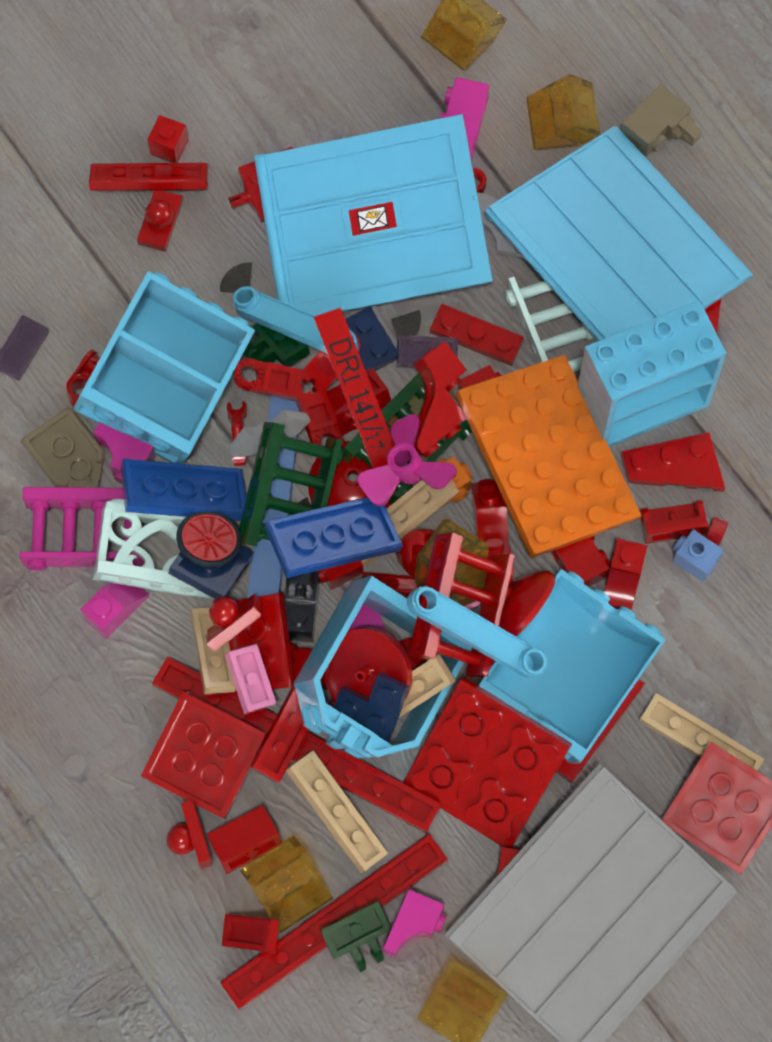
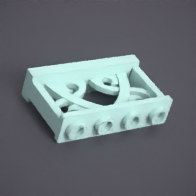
(122, 570)

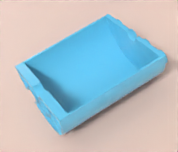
(590, 666)

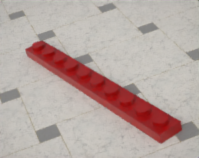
(347, 770)

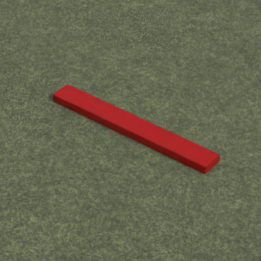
(307, 940)

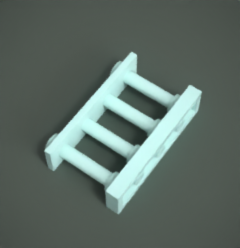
(516, 297)

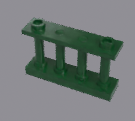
(400, 407)
(267, 470)

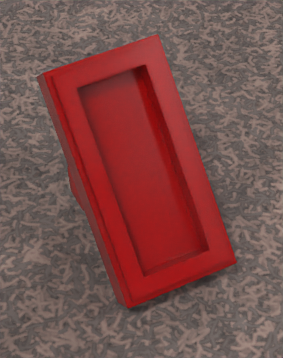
(160, 220)
(231, 619)
(184, 838)
(250, 933)

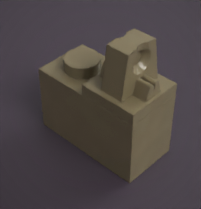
(658, 120)

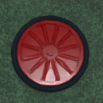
(208, 539)

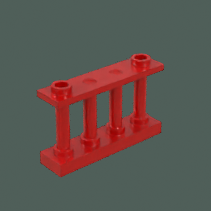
(440, 577)

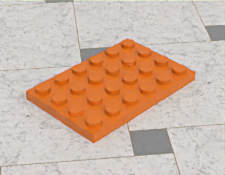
(547, 456)

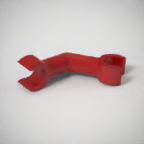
(236, 418)

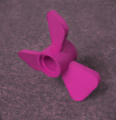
(382, 481)

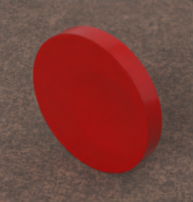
(362, 657)

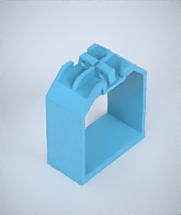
(342, 729)

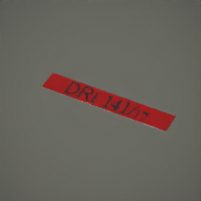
(355, 386)

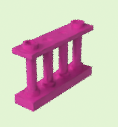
(70, 501)

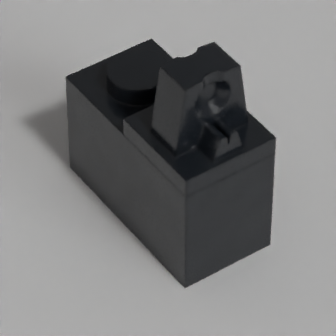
(301, 606)

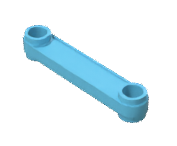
(279, 317)
(476, 632)

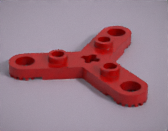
(286, 384)

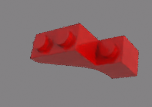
(439, 412)
(490, 518)

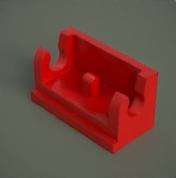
(673, 522)
(244, 839)

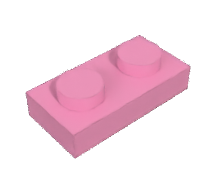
(250, 679)

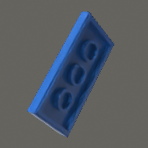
(182, 489)
(332, 536)

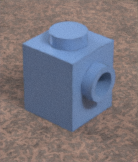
(697, 555)

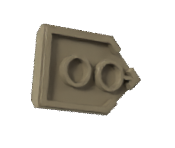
(66, 451)

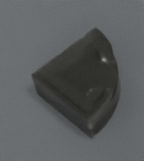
(237, 277)
(407, 324)

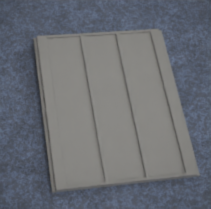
(591, 912)

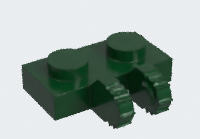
(278, 347)
(355, 930)

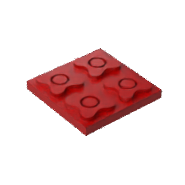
(487, 763)

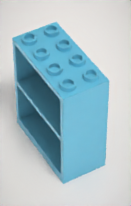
(165, 367)
(651, 373)

